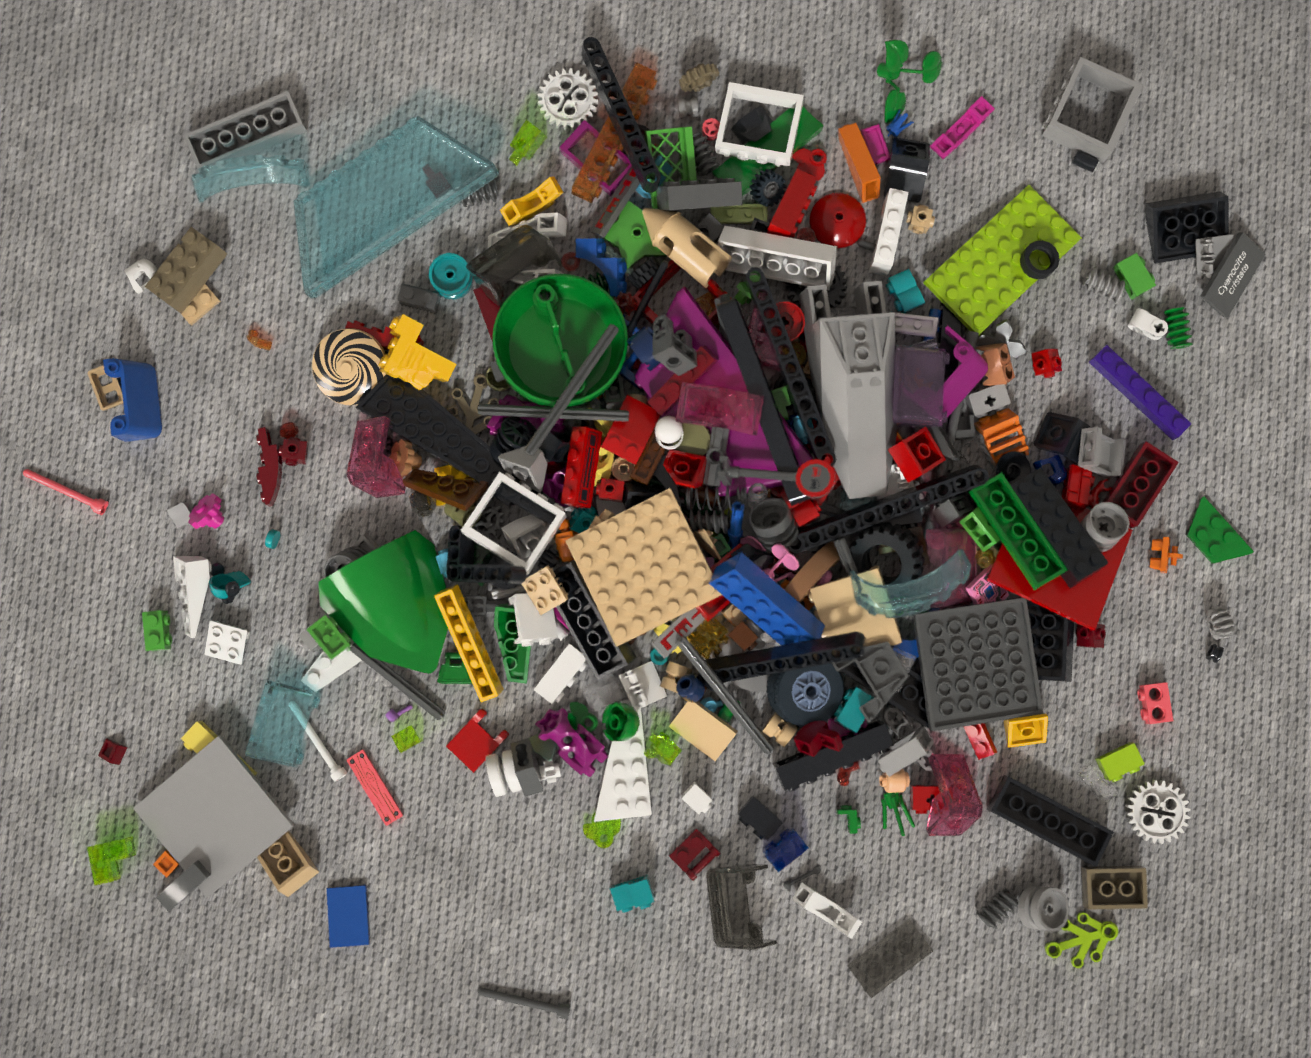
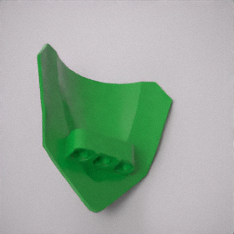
(390, 603)

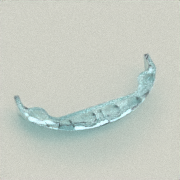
(249, 171)
(915, 595)

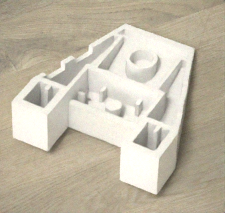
(549, 225)

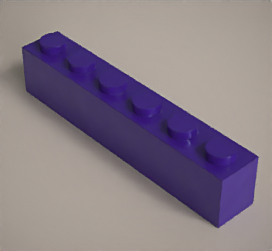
(1139, 392)

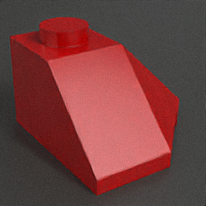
(685, 468)

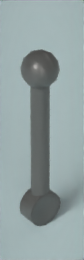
(816, 870)

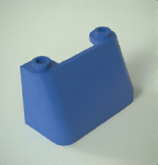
(140, 400)

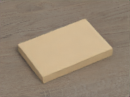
(703, 729)

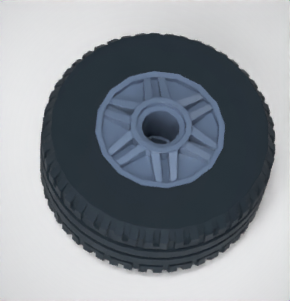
(806, 694)

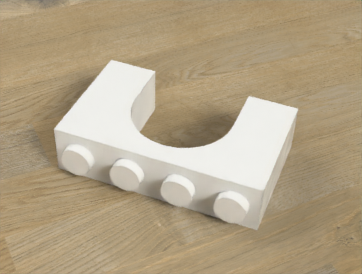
(887, 241)

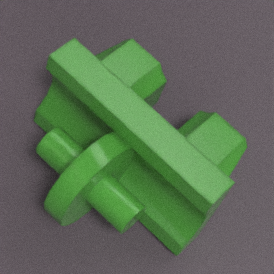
(743, 295)

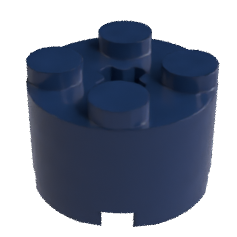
(643, 346)

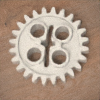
(581, 107)
(1160, 794)

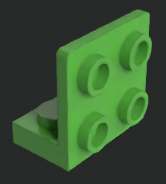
(328, 637)

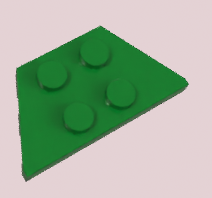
(1215, 535)

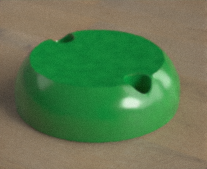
(546, 341)

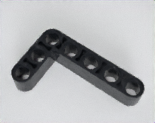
(461, 566)

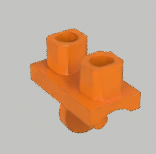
(1164, 546)

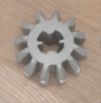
(1220, 622)

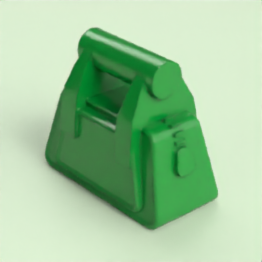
(453, 673)

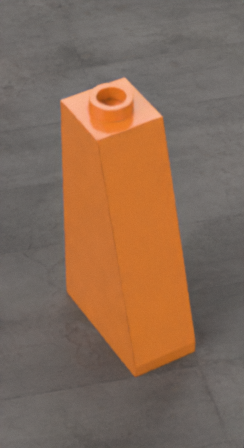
(860, 162)

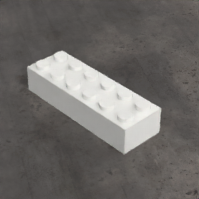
(779, 256)

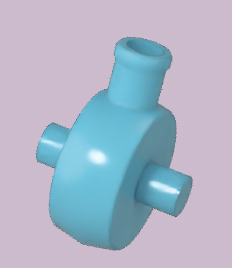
(711, 704)

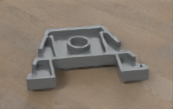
(883, 673)

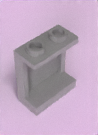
(1101, 453)

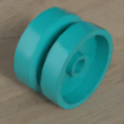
(440, 274)

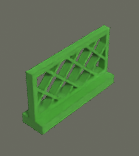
(685, 150)

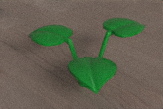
(896, 54)

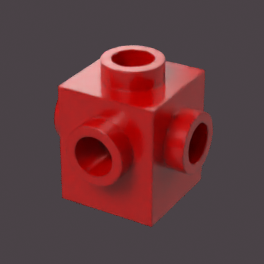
(1046, 363)

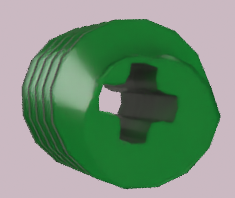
(1177, 327)

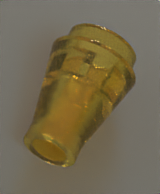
(988, 554)

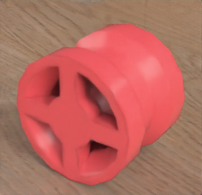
(712, 125)

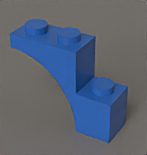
(613, 268)

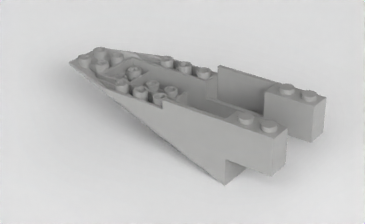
(854, 384)

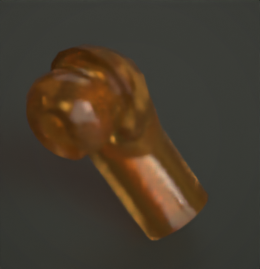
(253, 338)

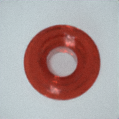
(570, 255)
(288, 430)

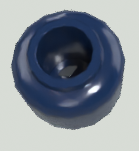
(690, 688)

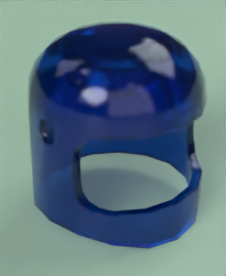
(1057, 466)

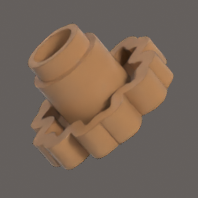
(405, 457)

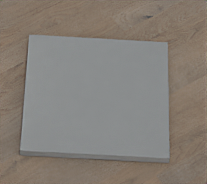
(214, 814)

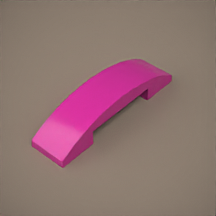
(962, 128)

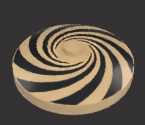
(347, 365)

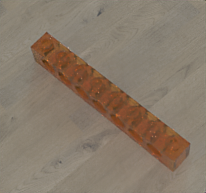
(588, 189)

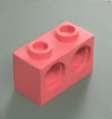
(1161, 702)

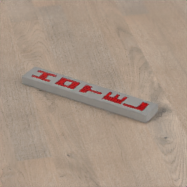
(682, 626)

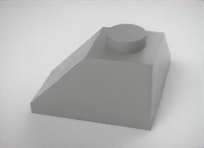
(527, 468)

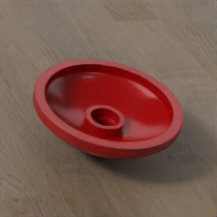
(834, 231)

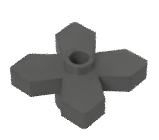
(1002, 335)

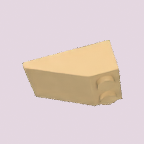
(287, 864)

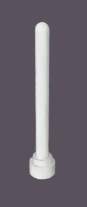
(336, 770)

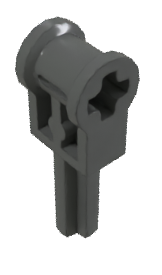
(480, 605)

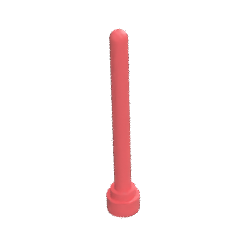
(98, 505)

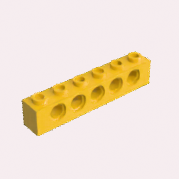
(469, 643)

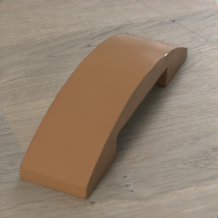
(813, 571)

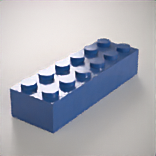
(765, 601)

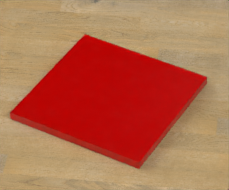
(1080, 603)

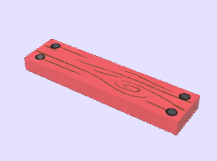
(374, 787)

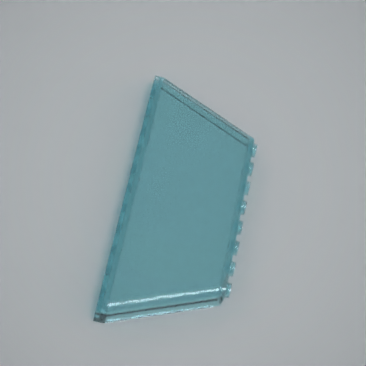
(382, 200)

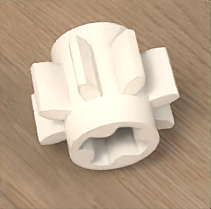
(550, 771)

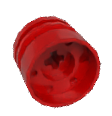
(793, 316)

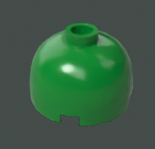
(620, 721)

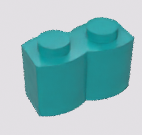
(905, 292)

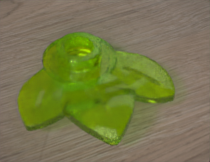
(596, 829)

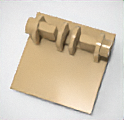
(545, 590)

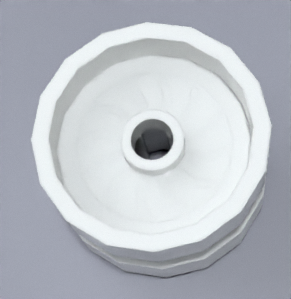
(501, 774)

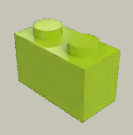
(1120, 761)

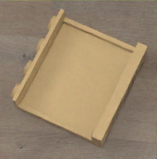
(843, 615)

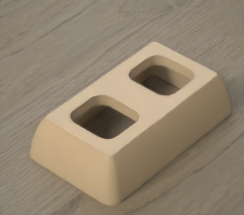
(100, 391)

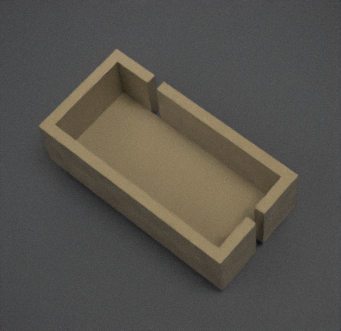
(186, 270)

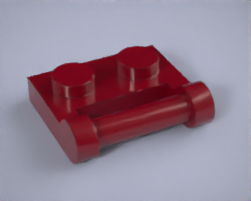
(690, 849)

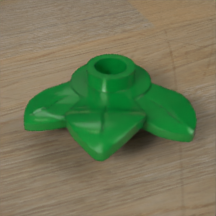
(578, 715)

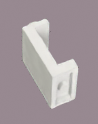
(530, 624)

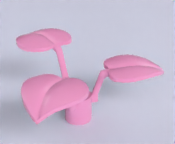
(778, 551)

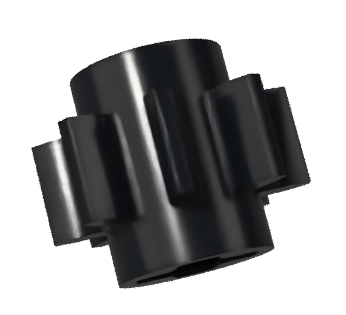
(548, 558)

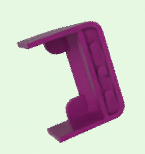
(966, 376)

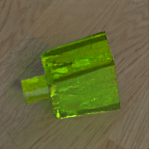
(526, 135)

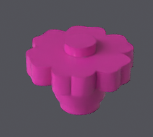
(207, 513)

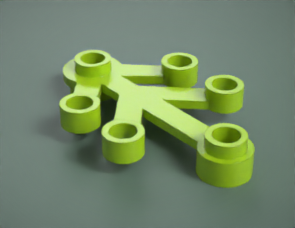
(1084, 939)

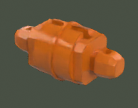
(566, 533)

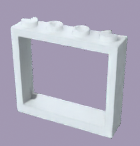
(765, 96)
(500, 551)

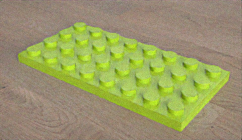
(987, 270)

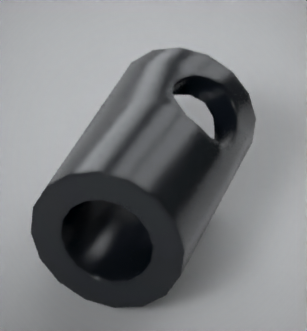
(1085, 161)

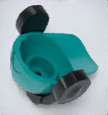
(226, 585)

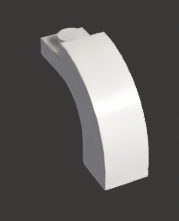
(827, 910)

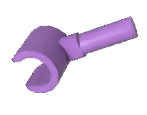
(393, 716)

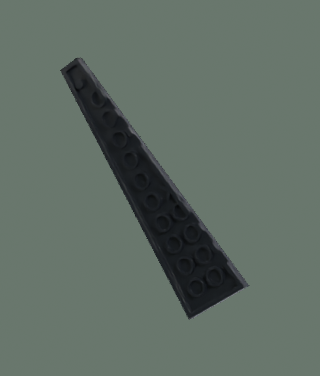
(438, 432)

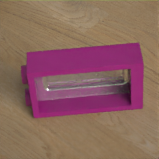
(580, 144)

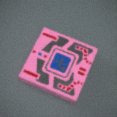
(983, 591)

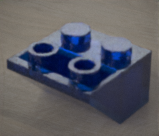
(784, 849)

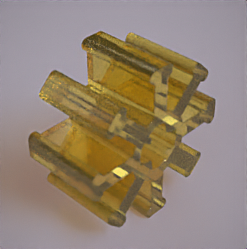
(708, 637)

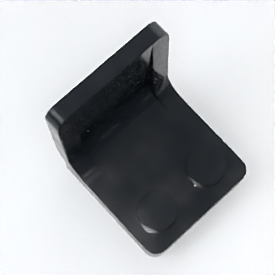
(908, 167)
(1061, 435)

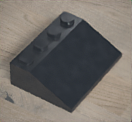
(1180, 221)
(1052, 643)

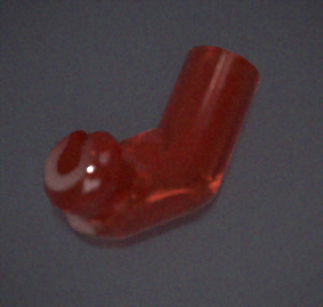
(844, 774)

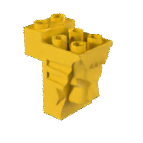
(410, 360)

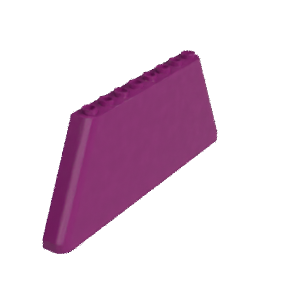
(742, 449)

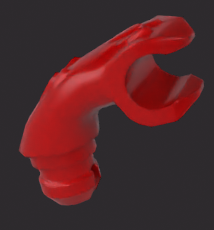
(1096, 491)

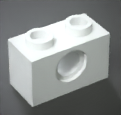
(697, 798)

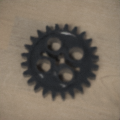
(834, 294)

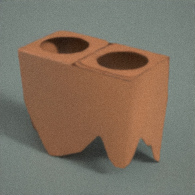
(999, 364)

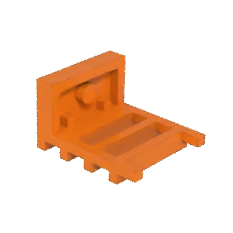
(999, 426)

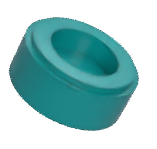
(272, 539)
(657, 658)

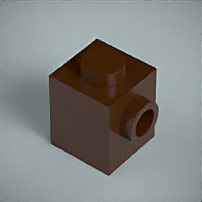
(743, 637)

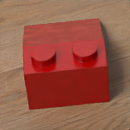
(630, 437)

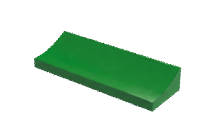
(775, 140)
(1018, 531)

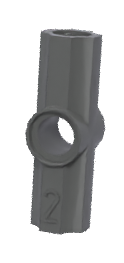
(718, 443)

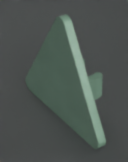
(543, 748)

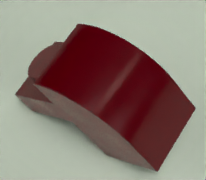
(815, 736)

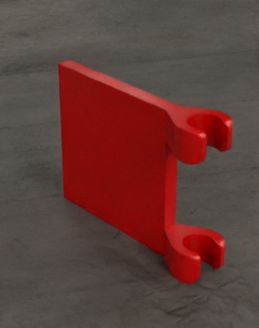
(474, 742)

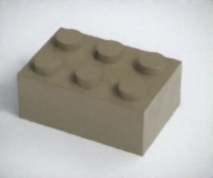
(1114, 887)

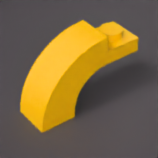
(532, 203)

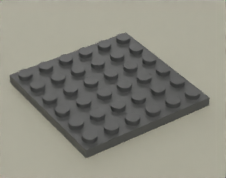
(977, 664)

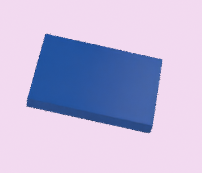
(348, 916)

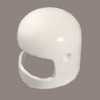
(137, 269)
(668, 431)

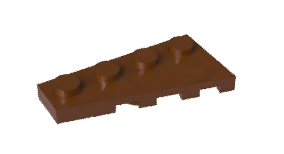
(446, 488)

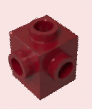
(300, 450)
(1090, 638)

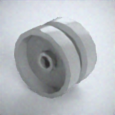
(1043, 908)

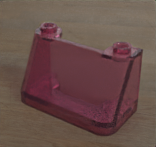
(950, 541)

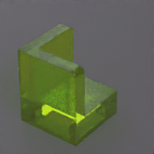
(406, 739)

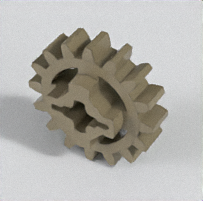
(699, 77)

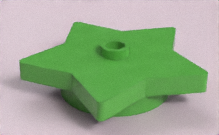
(622, 236)

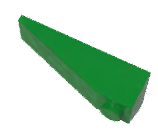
(515, 656)

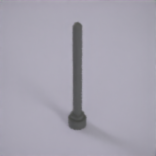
(562, 1009)

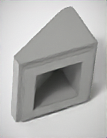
(179, 514)

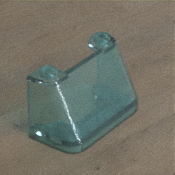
(281, 723)

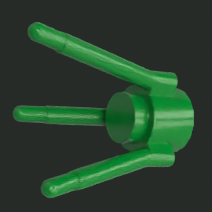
(892, 801)

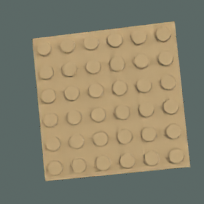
(643, 567)

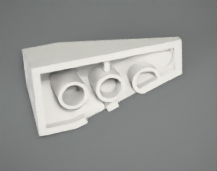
(527, 532)
(194, 578)

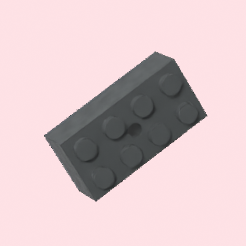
(699, 195)

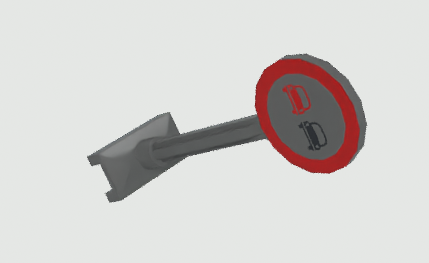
(813, 477)

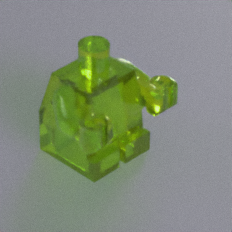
(662, 749)

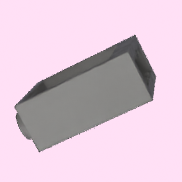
(906, 751)

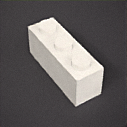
(561, 674)

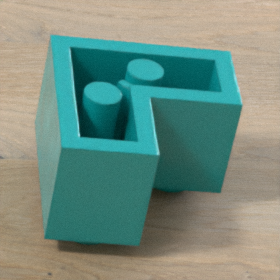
(849, 714)
(633, 893)

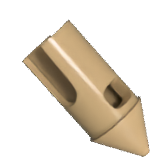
(685, 244)

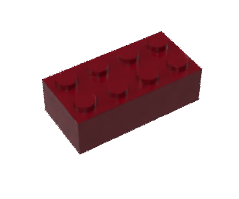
(1141, 481)

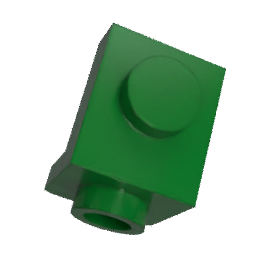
(854, 822)

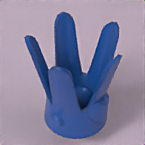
(896, 126)

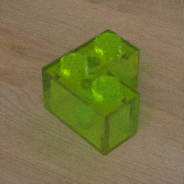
(105, 858)

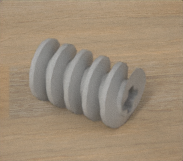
(1104, 284)

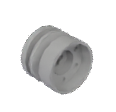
(1106, 525)

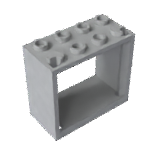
(1102, 77)

